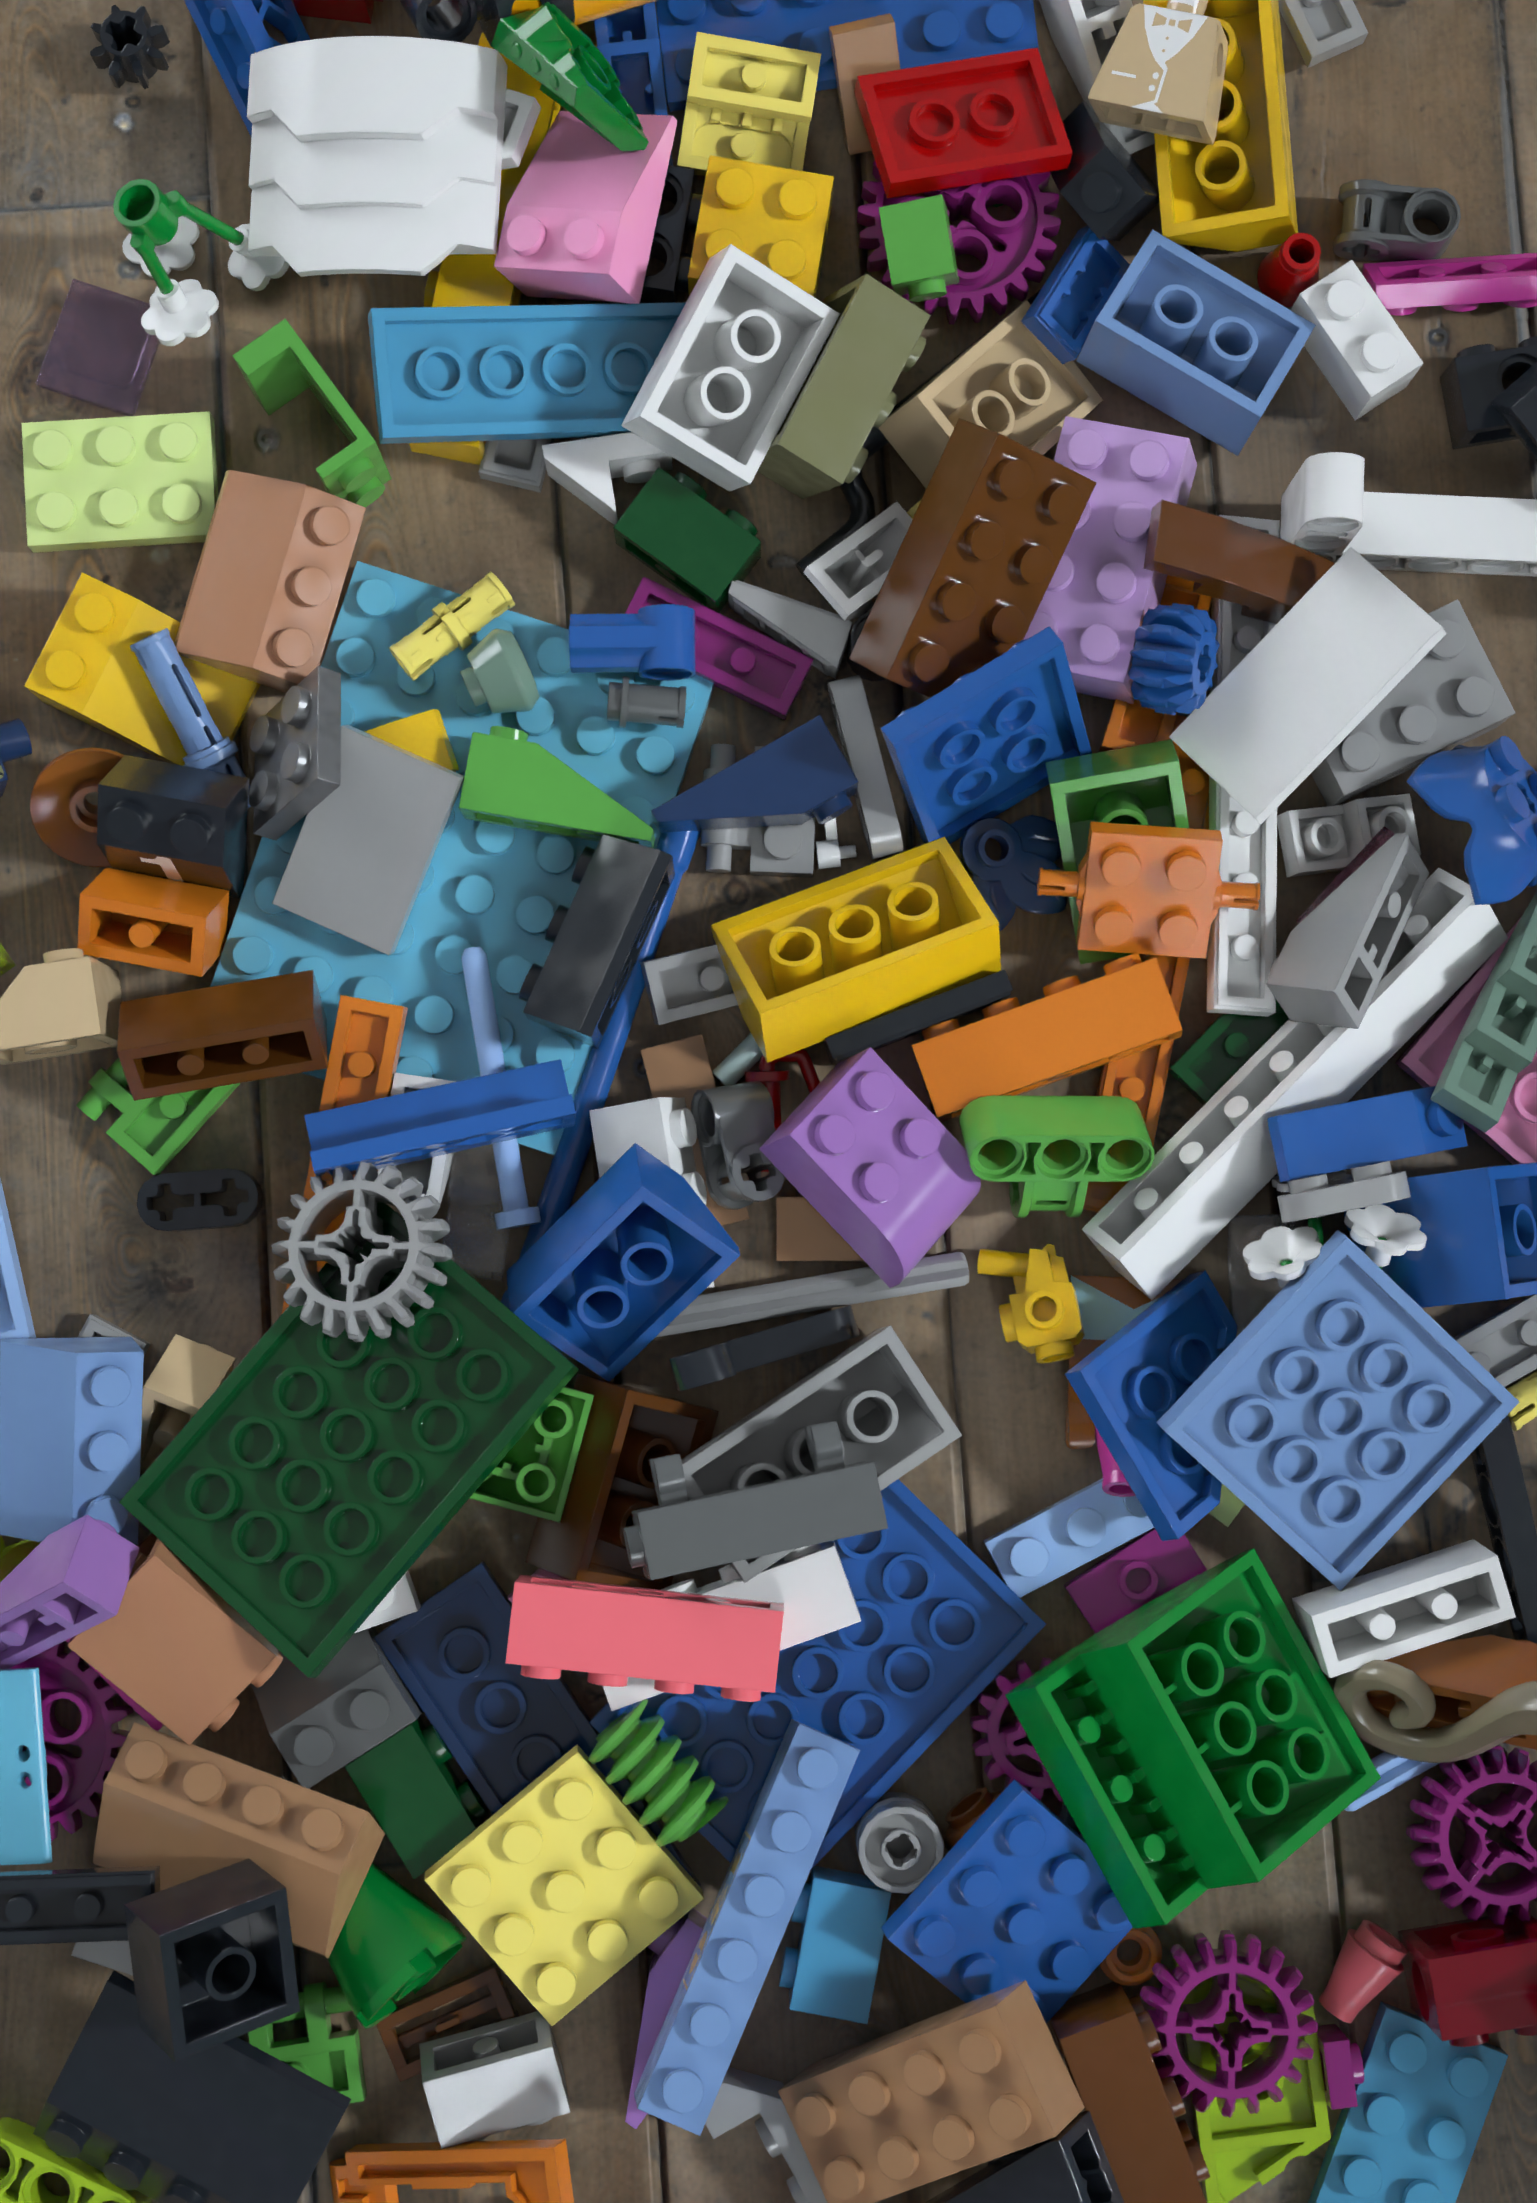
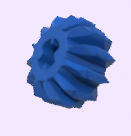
(1174, 659)

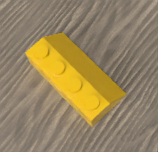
(1243, 184)
(857, 948)

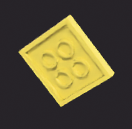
(563, 1885)

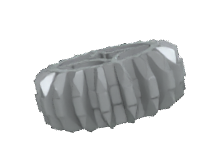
(360, 1199)

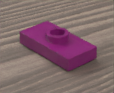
(1133, 1578)

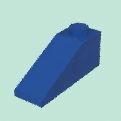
(1362, 1133)

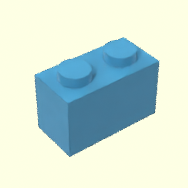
(837, 1945)

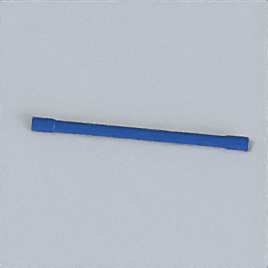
(603, 1062)

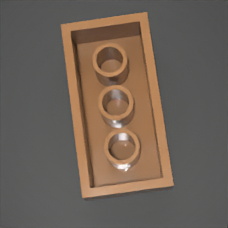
(932, 2098)

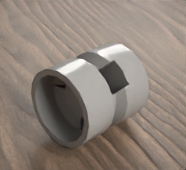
(898, 1842)

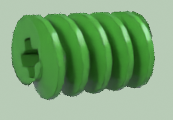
(655, 1774)

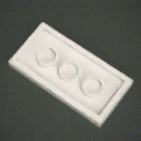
(1307, 684)

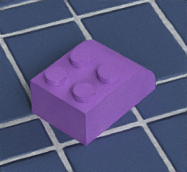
(875, 1164)

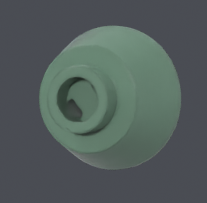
(500, 674)

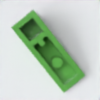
(533, 790)

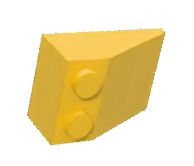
(99, 680)

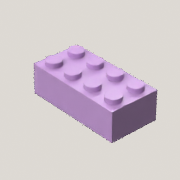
(1100, 580)

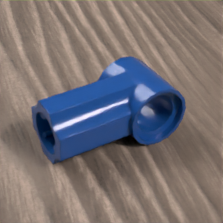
(653, 642)

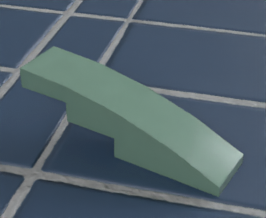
(1497, 1035)

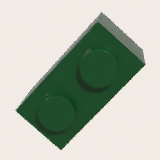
(688, 538)
(417, 1795)

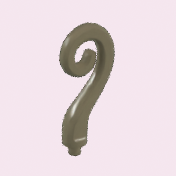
(1403, 1733)

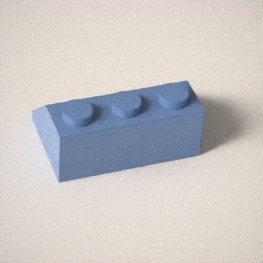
(1194, 342)
(69, 1433)

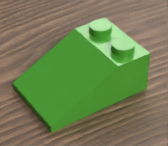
(1113, 786)

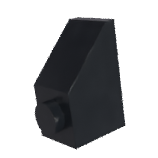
(1103, 178)

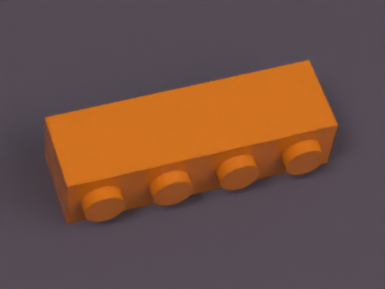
(1048, 1038)

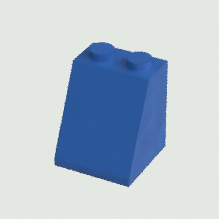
(1477, 1236)

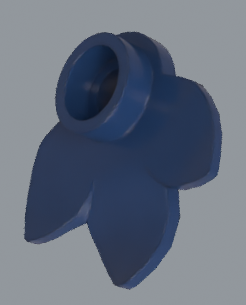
(1013, 878)

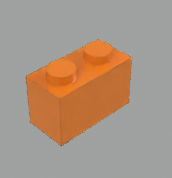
(153, 921)

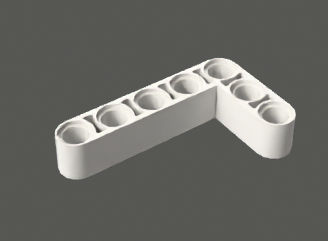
(1405, 532)

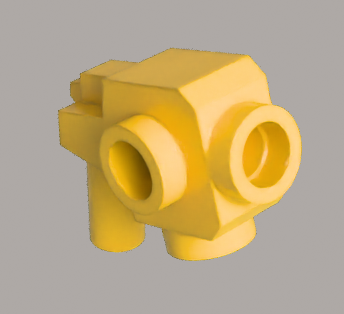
(1045, 1308)

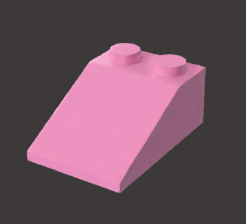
(586, 213)

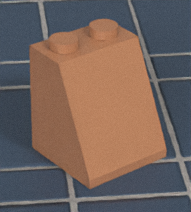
(177, 1646)

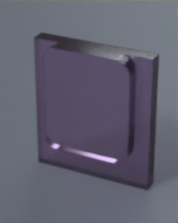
(99, 349)

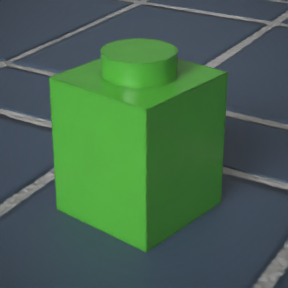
(919, 248)

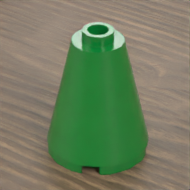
(389, 1947)

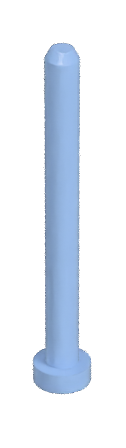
(491, 1060)

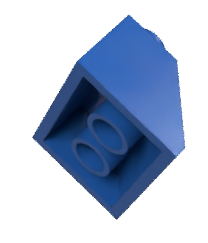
(620, 1264)

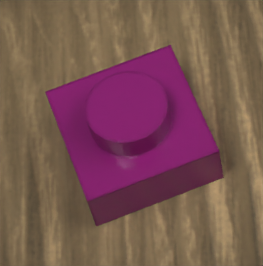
(1340, 2067)

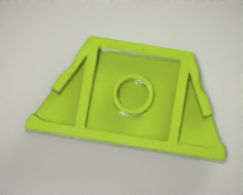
(1257, 2145)

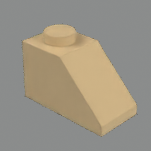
(176, 1391)

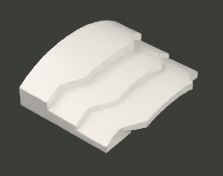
(375, 153)

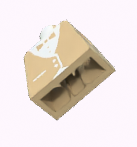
(1164, 72)

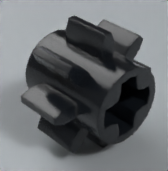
(122, 33)

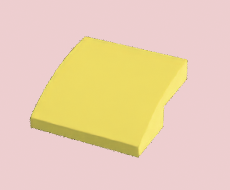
(747, 103)

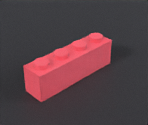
(644, 1635)

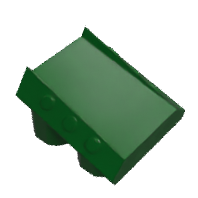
(570, 72)

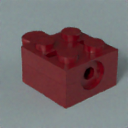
(1473, 1978)

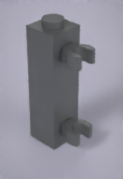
(757, 1518)

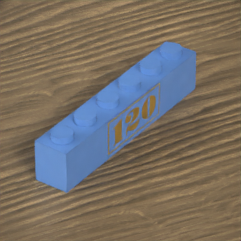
(745, 1927)

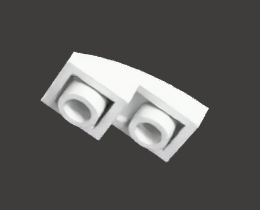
(1334, 835)

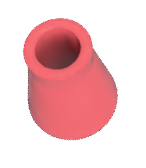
(1362, 1970)

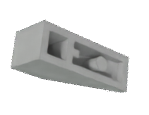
(1347, 940)

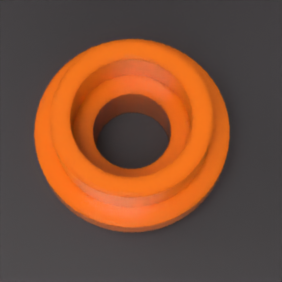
(1140, 1968)

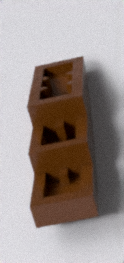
(1231, 560)

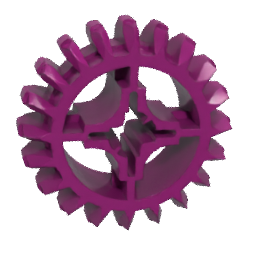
(1479, 1852)
(1255, 2026)

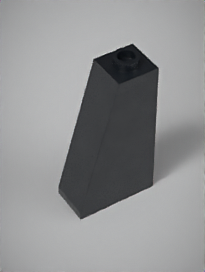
(1052, 2171)

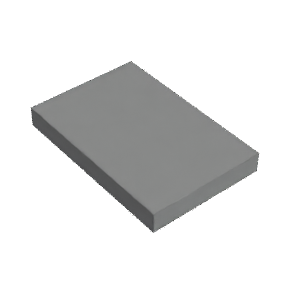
(369, 842)

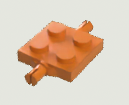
(1148, 889)

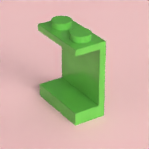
(280, 369)

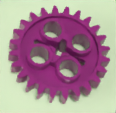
(1001, 272)
(98, 1734)

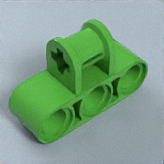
(1054, 1146)

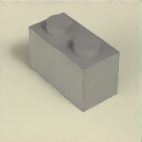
(493, 2079)

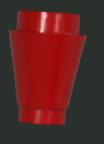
(1290, 269)

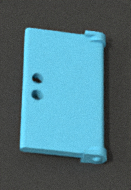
(23, 1808)

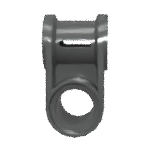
(1389, 220)
(730, 1130)

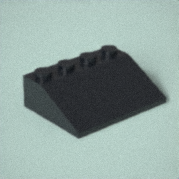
(189, 2129)

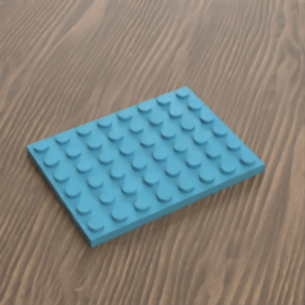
(485, 879)

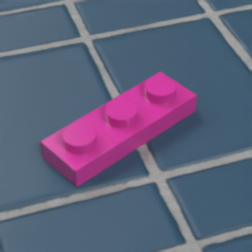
(1454, 282)

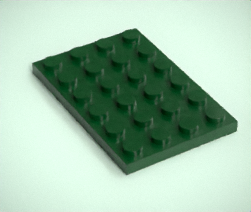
(345, 1457)

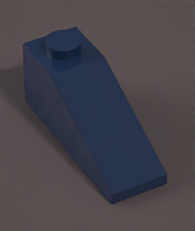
(774, 786)

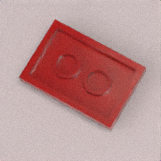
(962, 122)

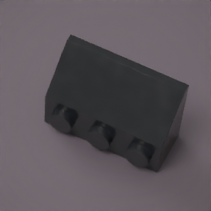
(597, 938)

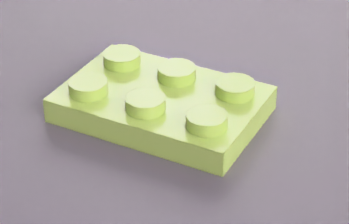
(119, 481)

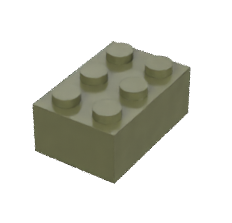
(846, 389)

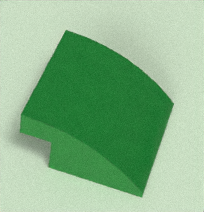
(1194, 1740)

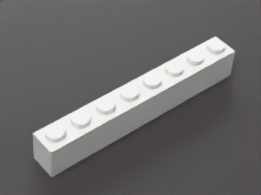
(1227, 1146)

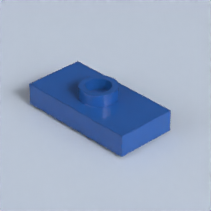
(1075, 294)

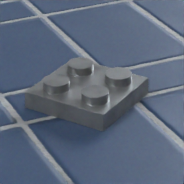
(296, 753)

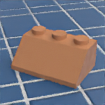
(268, 579)

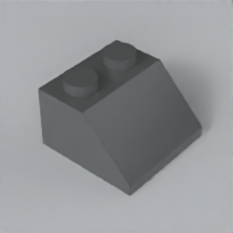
(339, 1713)

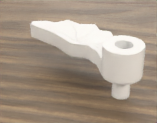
(829, 852)

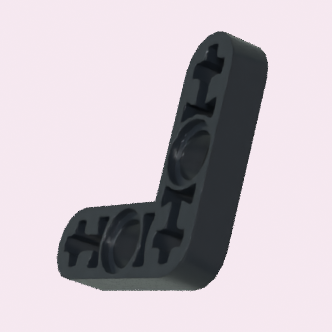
(763, 1347)

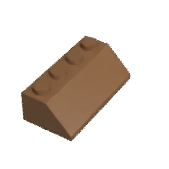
(206, 1812)

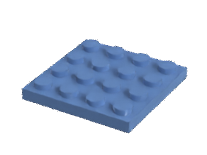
(1338, 1411)

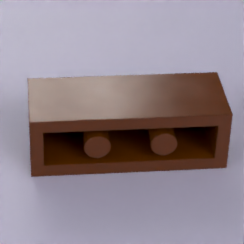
(222, 1035)

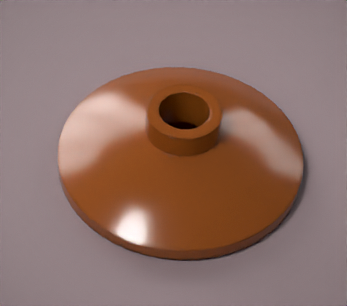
(59, 804)

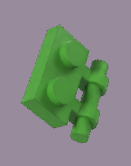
(151, 1127)
(323, 2055)

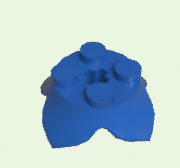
(1498, 798)

